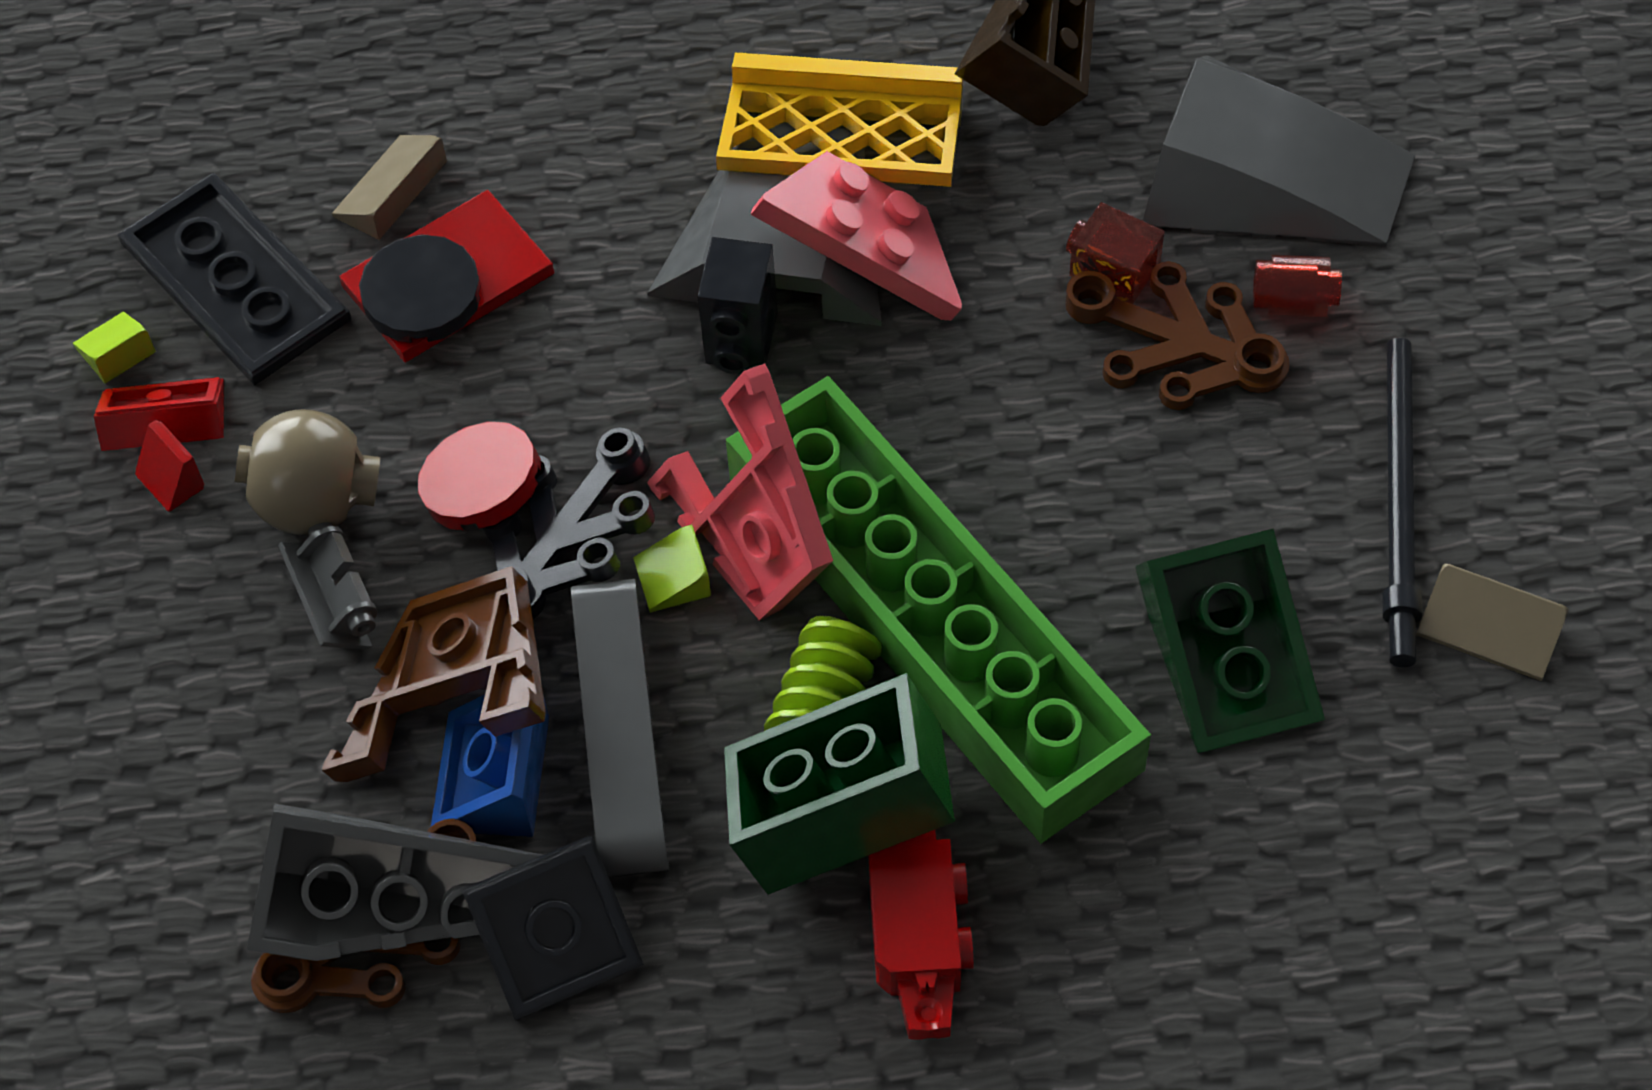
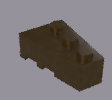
(1033, 56)

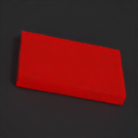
(503, 254)

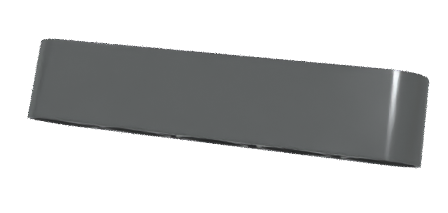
(619, 729)

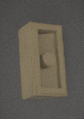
(392, 184)
(1492, 621)

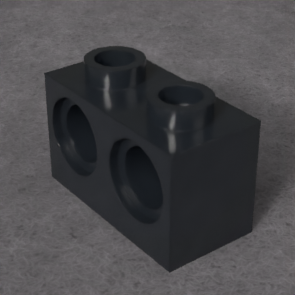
(737, 304)

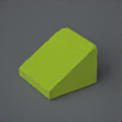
(115, 346)
(673, 570)

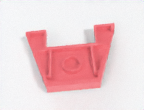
(765, 514)

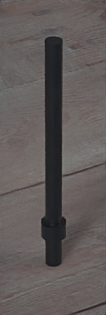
(1402, 598)

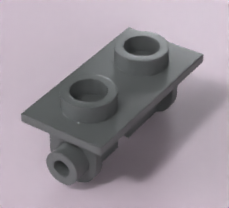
(334, 604)

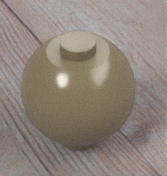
(305, 471)

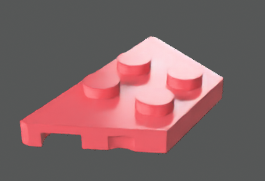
(865, 229)

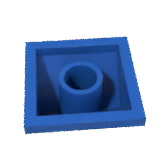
(490, 778)

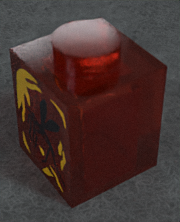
(1117, 247)

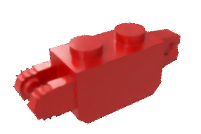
(917, 930)

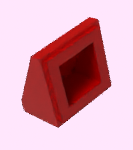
(167, 467)

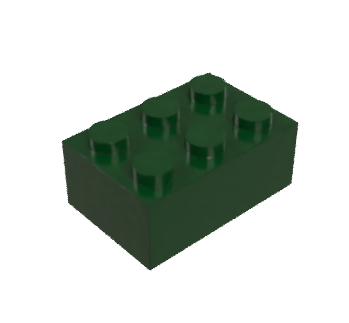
(837, 784)

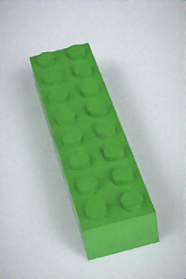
(957, 623)

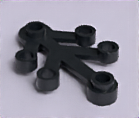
(621, 461)

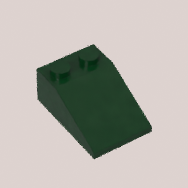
(1231, 640)

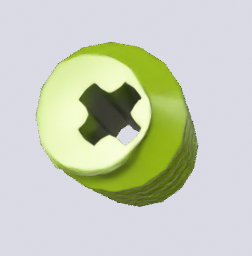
(824, 668)

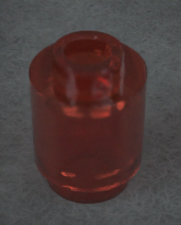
(1296, 285)

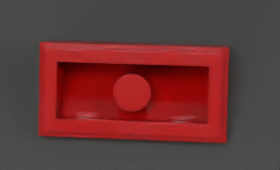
(127, 412)

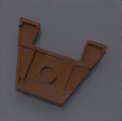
(445, 648)

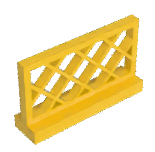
(842, 95)

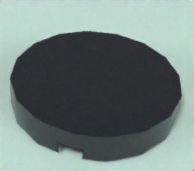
(420, 288)

